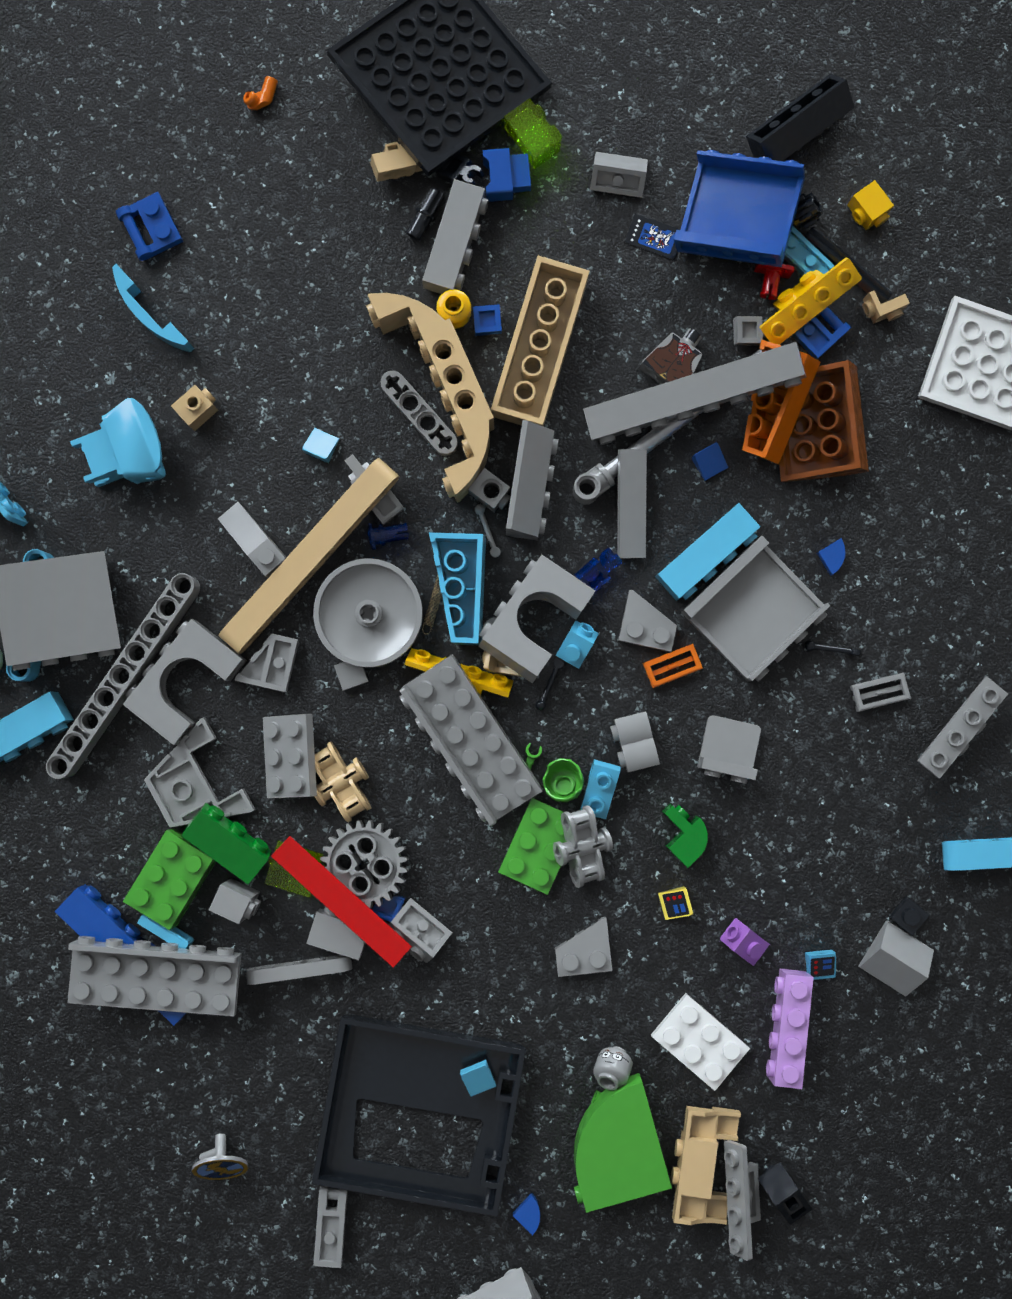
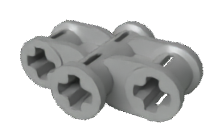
(582, 846)

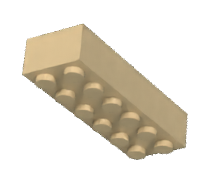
(539, 342)

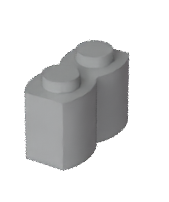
(636, 742)

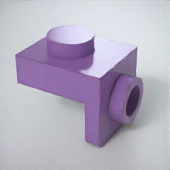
(744, 941)

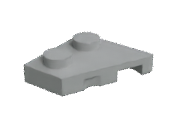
(646, 625)

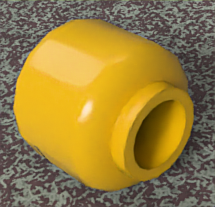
(456, 306)

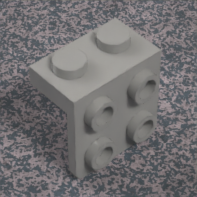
(729, 748)

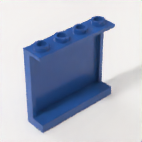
(741, 208)

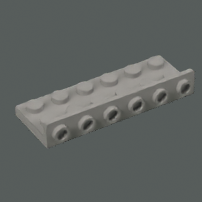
(470, 740)
(154, 976)

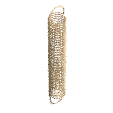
(433, 592)

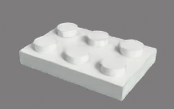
(700, 1041)

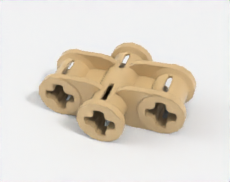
(344, 790)

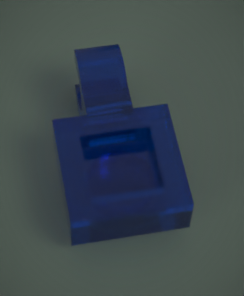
(596, 572)

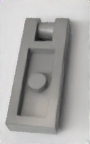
(330, 1228)

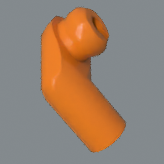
(262, 98)

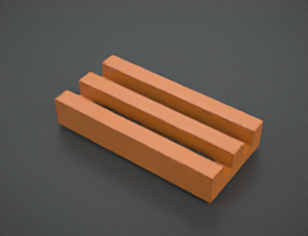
(650, 674)

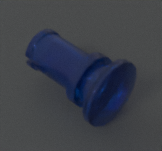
(386, 534)

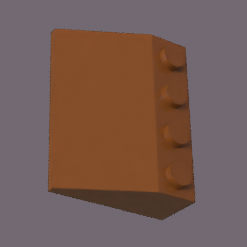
(829, 429)

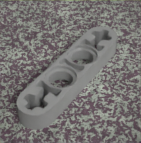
(422, 410)
(298, 969)

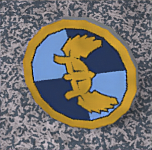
(216, 1165)

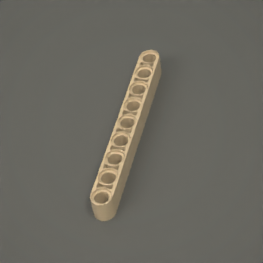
(309, 556)

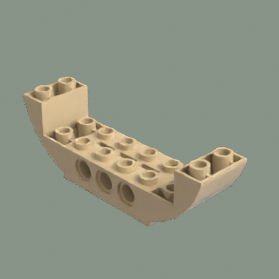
(436, 341)

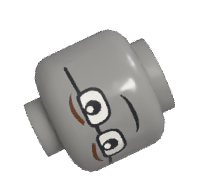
(612, 1068)

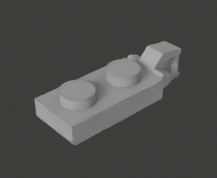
(388, 506)

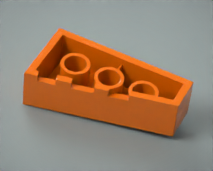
(776, 413)

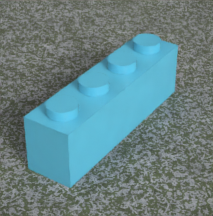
(707, 552)
(32, 723)

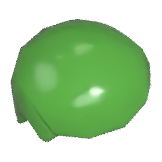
(563, 780)

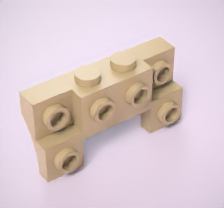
(696, 1165)

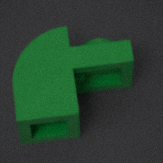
(691, 839)

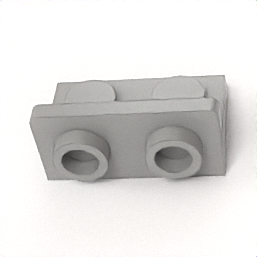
(420, 930)

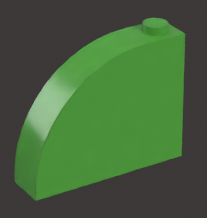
(618, 1149)

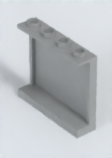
(57, 610)
(755, 611)

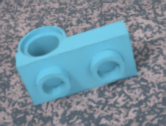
(601, 787)

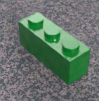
(227, 843)

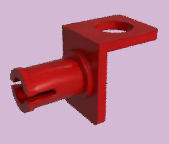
(772, 277)

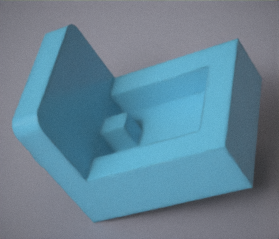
(577, 644)

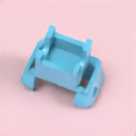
(123, 447)

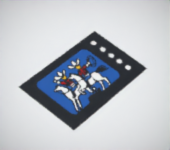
(652, 236)

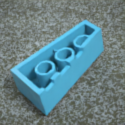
(461, 582)

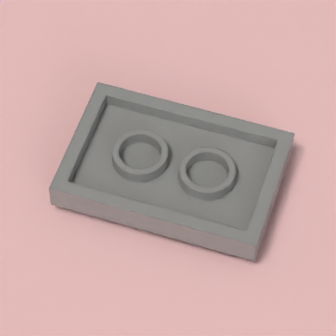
(289, 756)

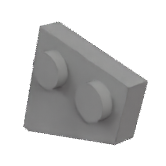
(272, 664)
(585, 952)

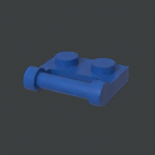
(157, 221)
(815, 336)

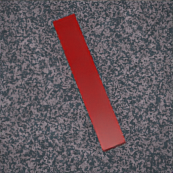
(341, 901)

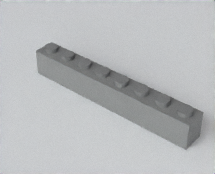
(695, 392)

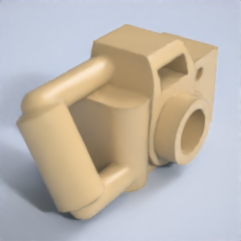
(393, 163)

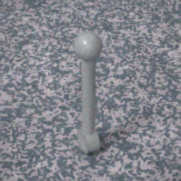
(494, 551)

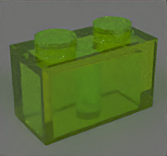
(532, 132)

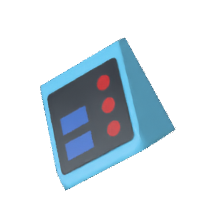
(821, 964)

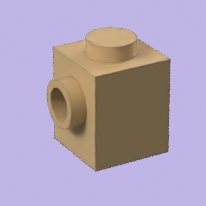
(195, 407)

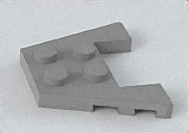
(181, 785)

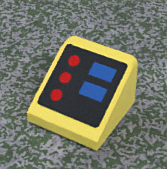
(675, 903)

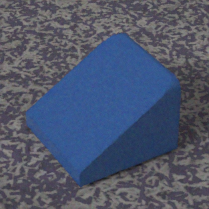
(710, 461)

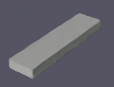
(632, 503)

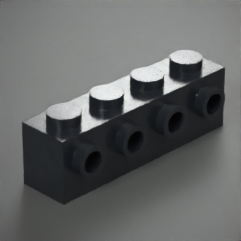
(802, 119)

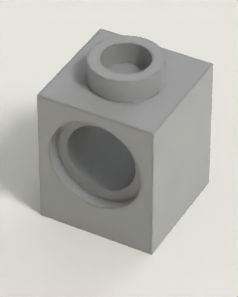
(485, 480)

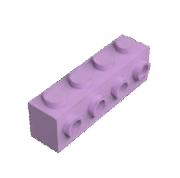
(790, 1028)

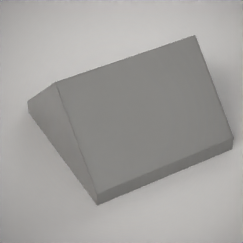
(898, 959)

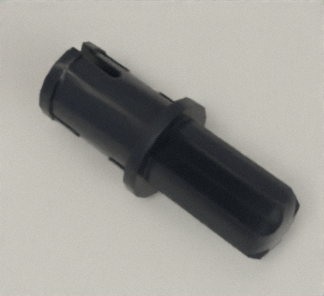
(425, 214)

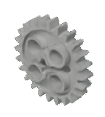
(383, 849)

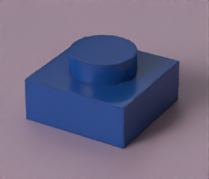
(487, 320)

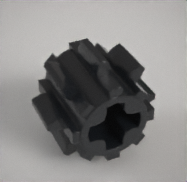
(808, 211)

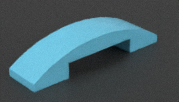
(128, 291)

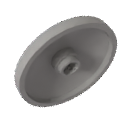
(368, 613)

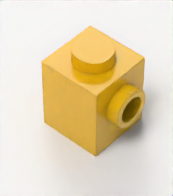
(870, 206)

